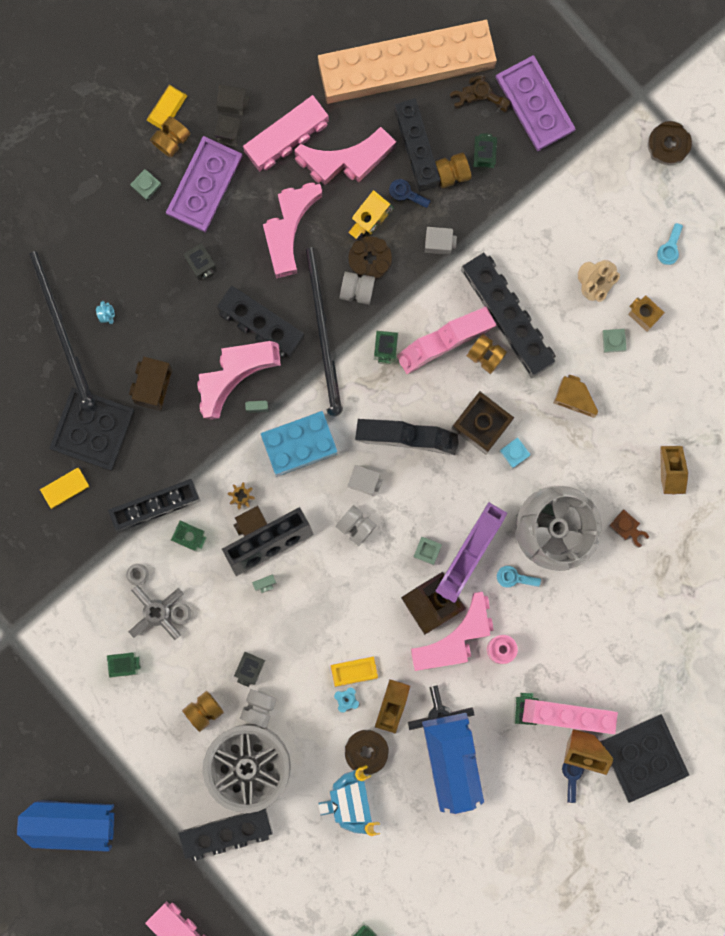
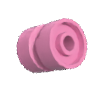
(502, 649)

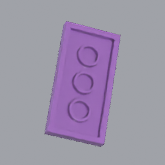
(535, 103)
(204, 184)

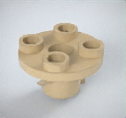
(597, 279)

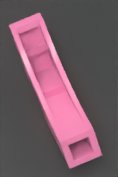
(356, 160)
(281, 233)
(445, 339)
(237, 364)
(453, 648)

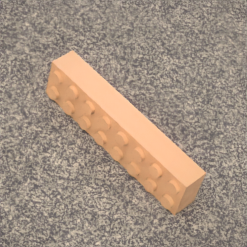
(407, 61)

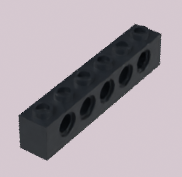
(533, 364)

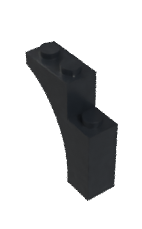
(406, 435)

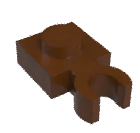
(626, 526)

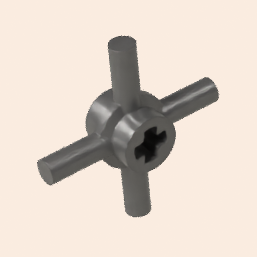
(155, 621)

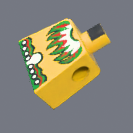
(373, 206)

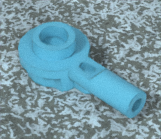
(668, 252)
(508, 577)

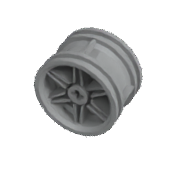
(220, 754)

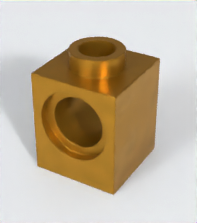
(645, 322)

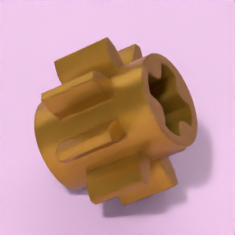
(237, 491)

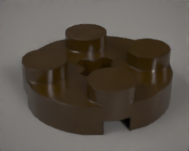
(679, 136)
(361, 249)
(369, 739)

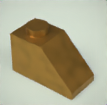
(575, 396)
(673, 470)
(392, 706)
(587, 752)

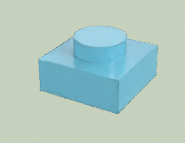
(515, 452)

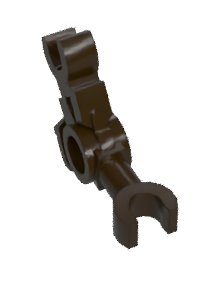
(479, 91)

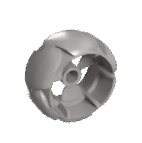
(533, 537)

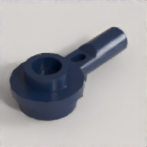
(401, 191)
(572, 773)

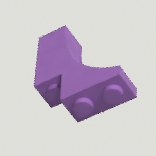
(471, 552)

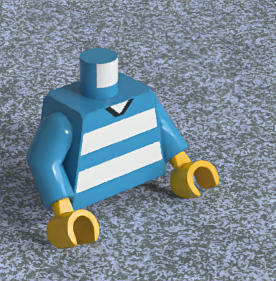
(350, 803)

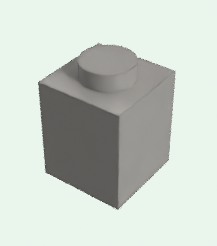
(440, 240)
(365, 480)

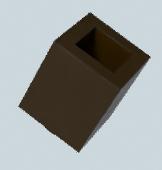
(249, 521)

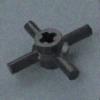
(438, 707)

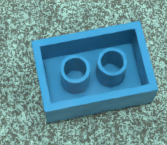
(299, 443)

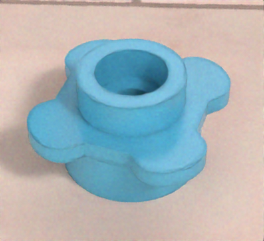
(105, 312)
(340, 697)

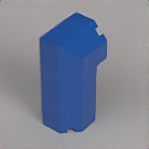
(453, 763)
(67, 825)

